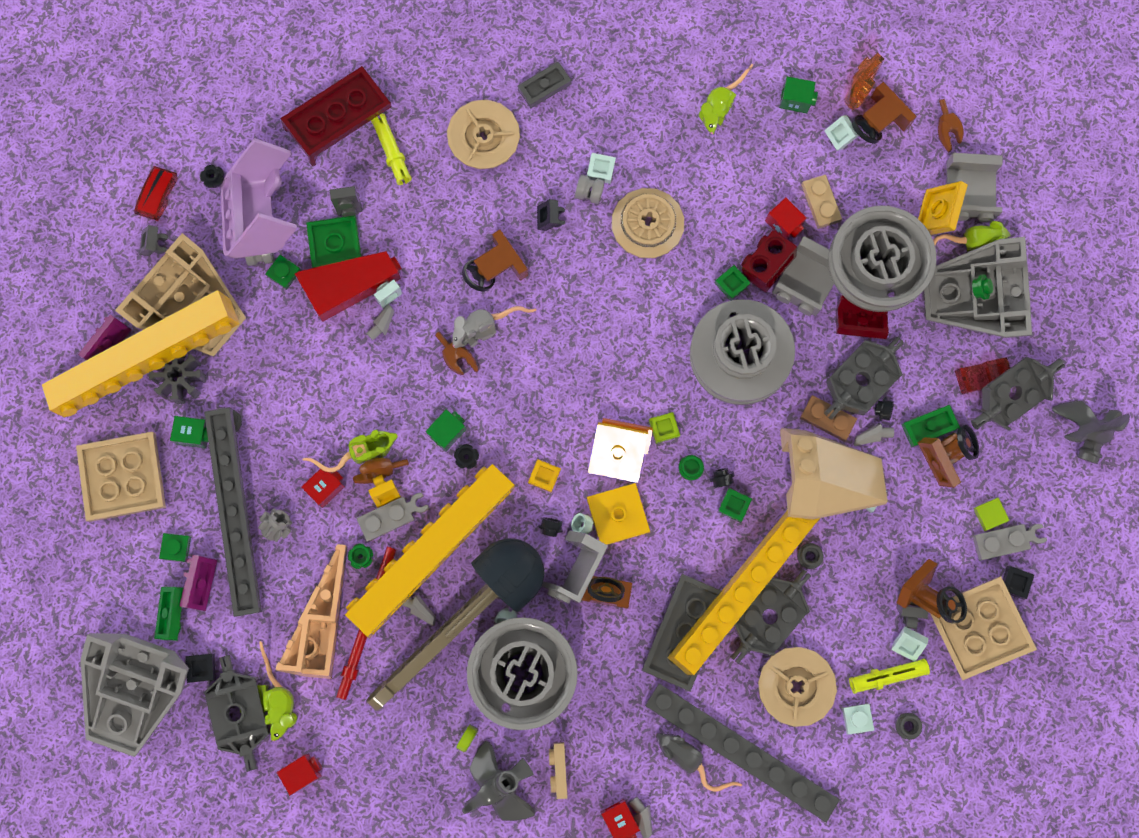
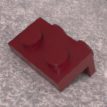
(860, 322)

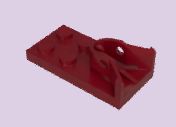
(335, 113)

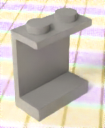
(980, 175)
(806, 279)
(582, 570)

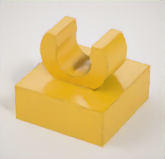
(383, 492)

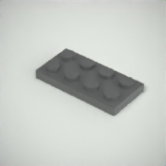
(686, 606)

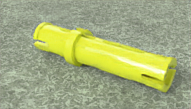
(394, 158)
(860, 683)

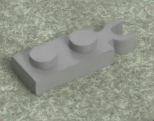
(389, 517)
(1006, 541)

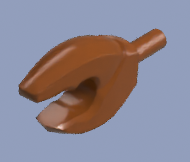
(949, 123)
(452, 355)
(376, 467)

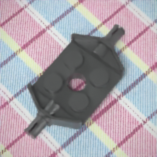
(877, 365)
(1033, 384)
(790, 608)
(250, 730)

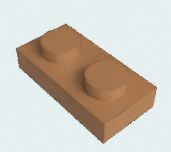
(838, 427)

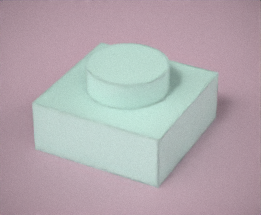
(841, 133)
(601, 167)
(387, 293)
(910, 644)
(858, 719)

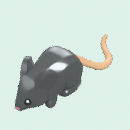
(686, 758)

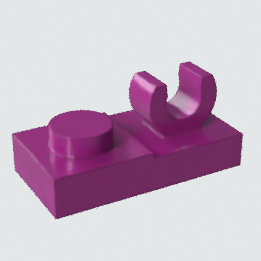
(106, 336)
(198, 582)

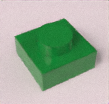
(282, 272)
(732, 283)
(734, 505)
(174, 547)

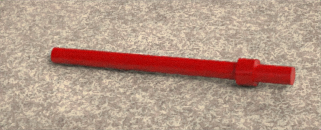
(350, 671)

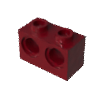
(773, 263)

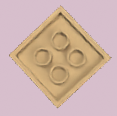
(120, 476)
(989, 633)

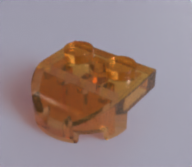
(863, 81)

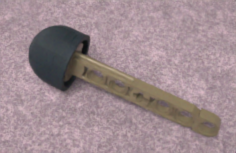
(510, 572)

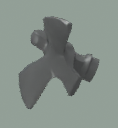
(1092, 430)
(498, 786)

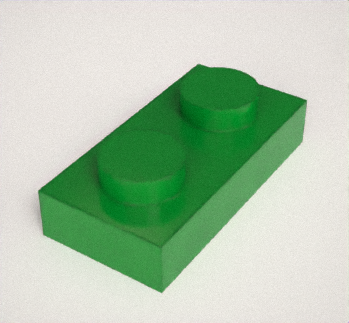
(930, 425)
(169, 614)

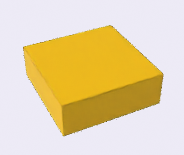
(544, 475)

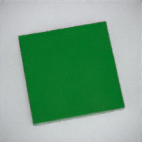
(333, 240)

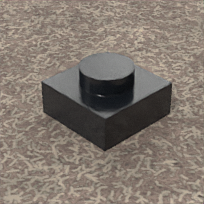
(1018, 582)
(201, 668)

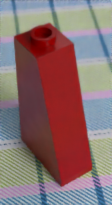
(347, 282)

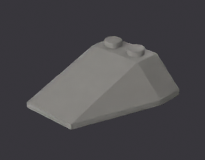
(1008, 309)
(127, 689)

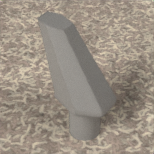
(381, 323)
(874, 434)
(420, 609)
(642, 817)

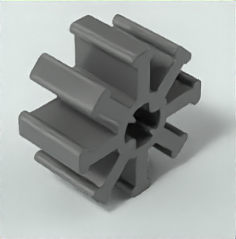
(169, 385)

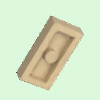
(821, 201)
(558, 782)

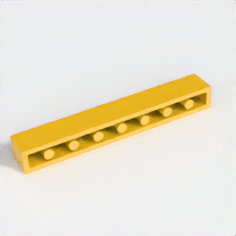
(140, 354)
(429, 551)
(740, 593)

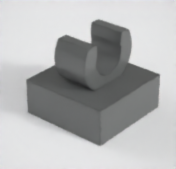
(149, 240)
(911, 614)

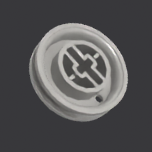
(895, 258)
(724, 369)
(490, 658)

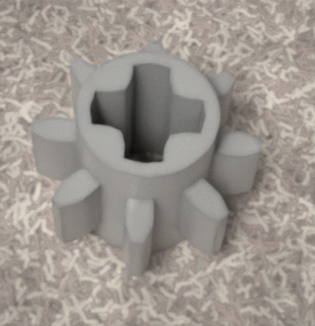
(275, 525)

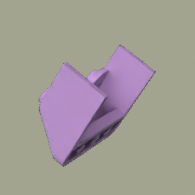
(247, 203)

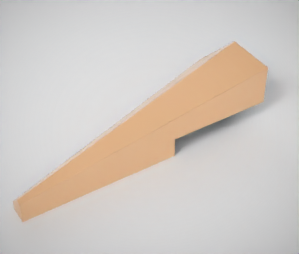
(314, 640)

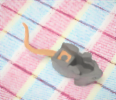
(478, 326)

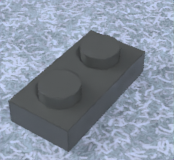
(544, 85)
(346, 201)

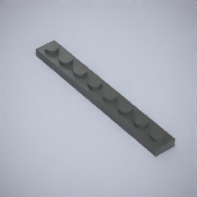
(233, 512)
(742, 753)

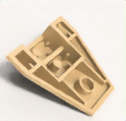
(173, 284)
(830, 476)

